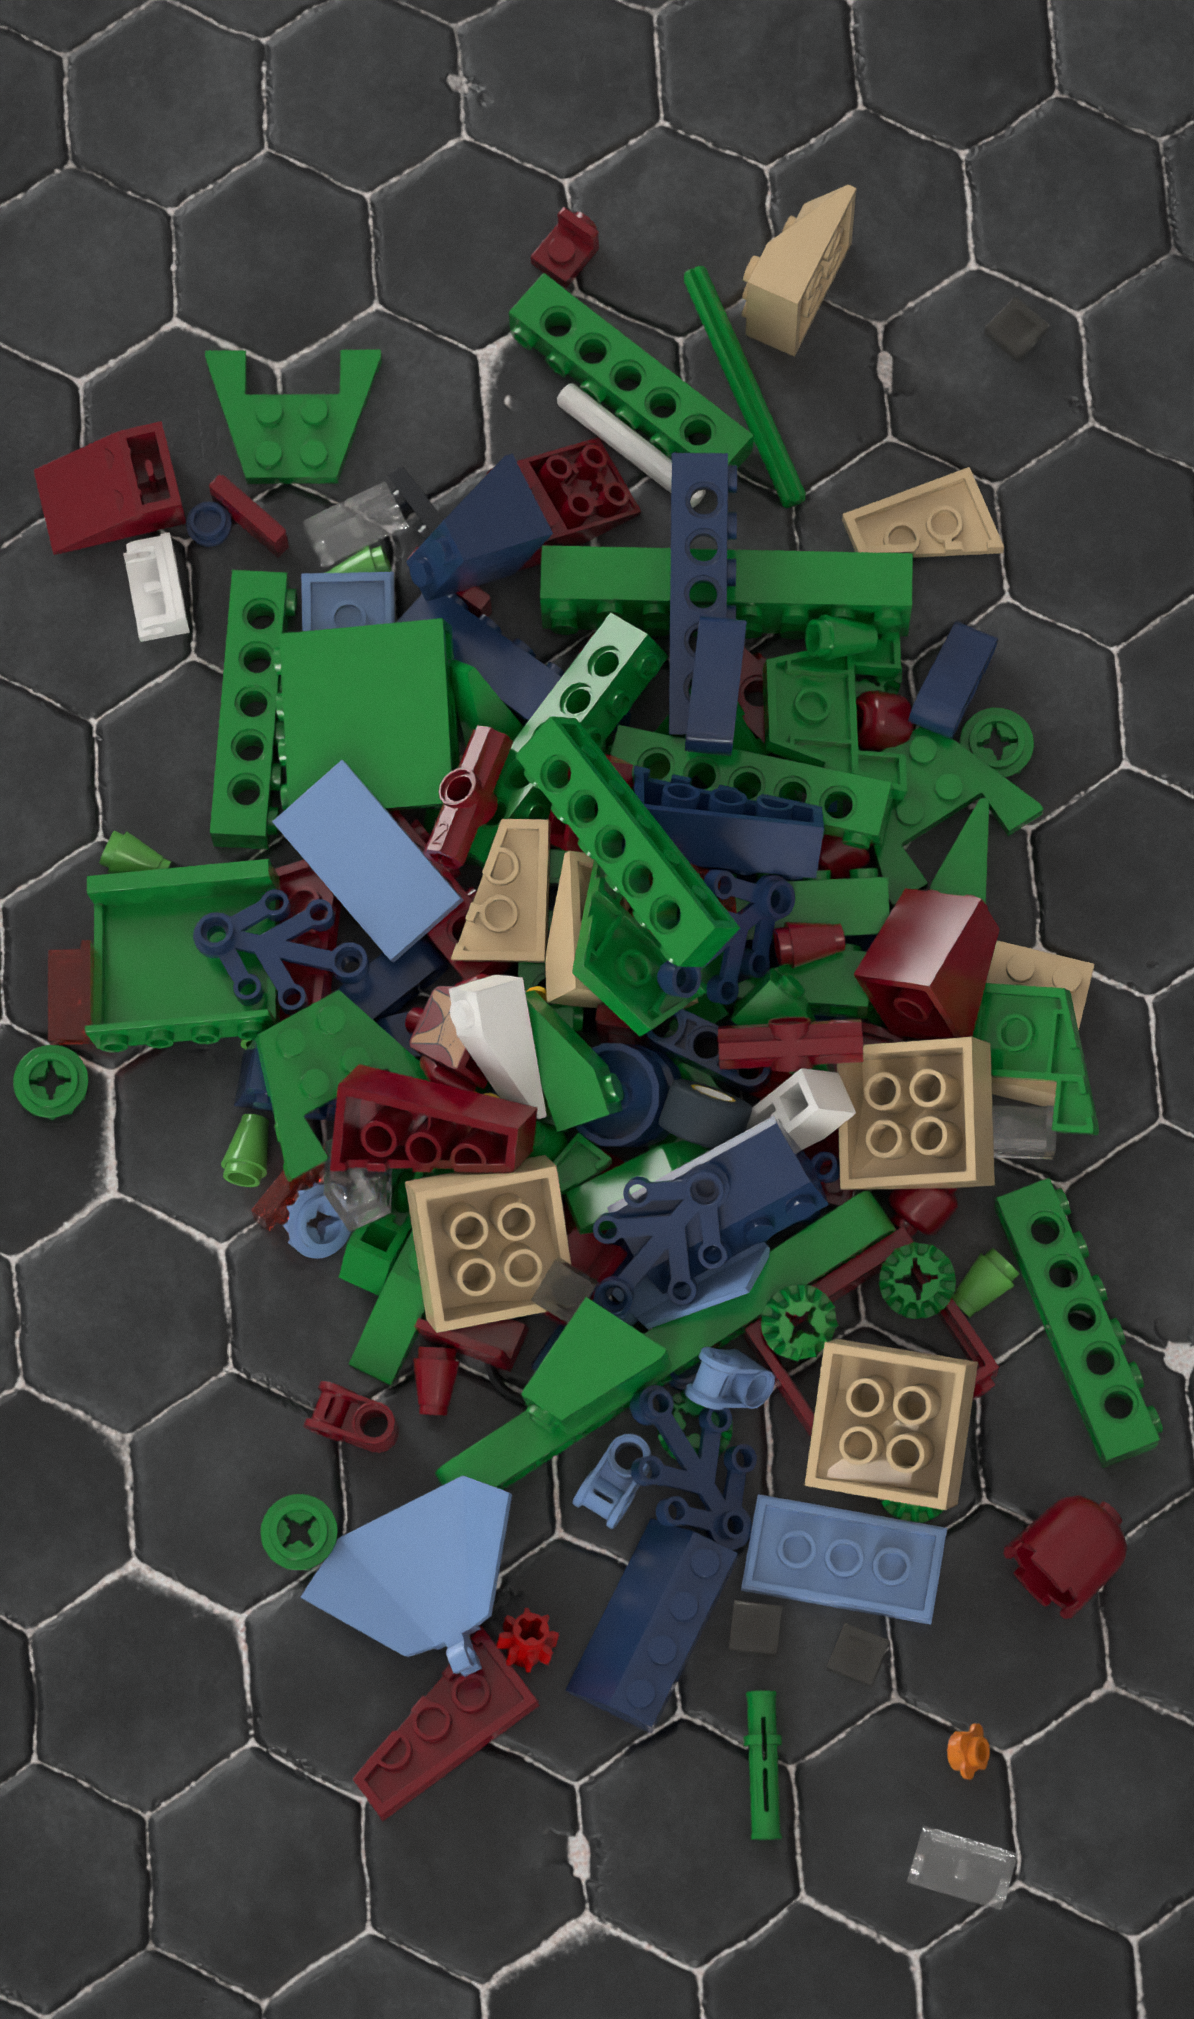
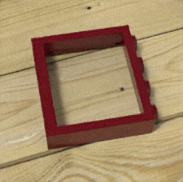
(842, 1282)

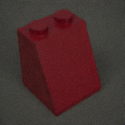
(930, 964)

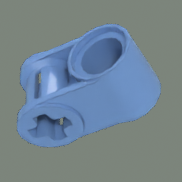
(729, 1380)
(612, 1482)

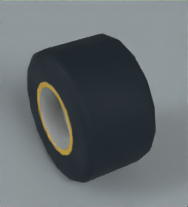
(703, 1113)

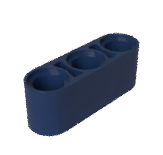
(953, 680)
(715, 686)
(397, 983)
(682, 1047)

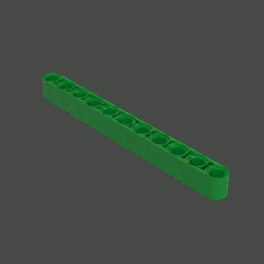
(802, 1259)

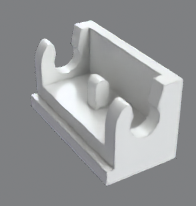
(156, 588)

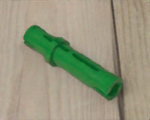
(763, 1706)

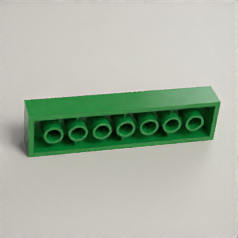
(772, 591)

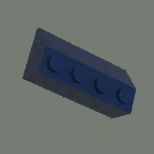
(769, 1190)
(652, 1624)

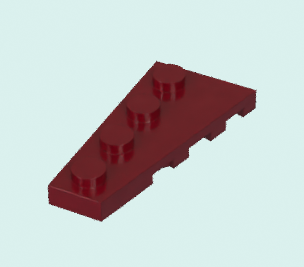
(445, 1729)

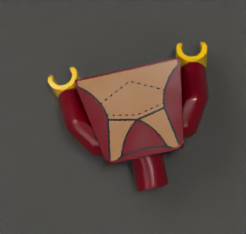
(436, 1040)

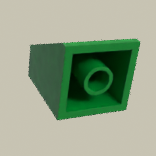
(591, 1369)

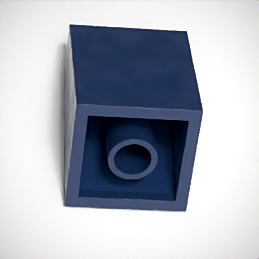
(483, 536)

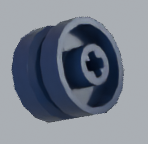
(645, 1082)

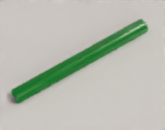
(744, 387)

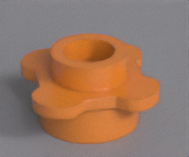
(968, 1751)

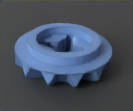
(307, 1239)

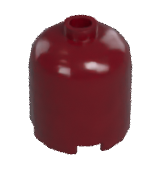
(1069, 1552)

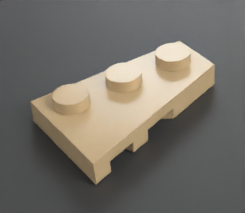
(927, 520)
(513, 898)

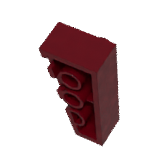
(426, 1125)

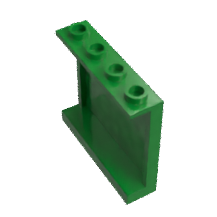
(374, 701)
(147, 969)

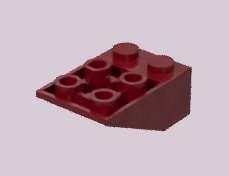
(110, 490)
(577, 494)

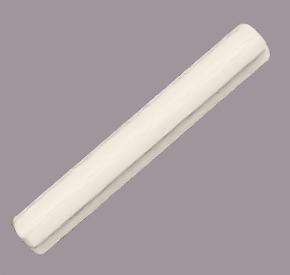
(620, 437)

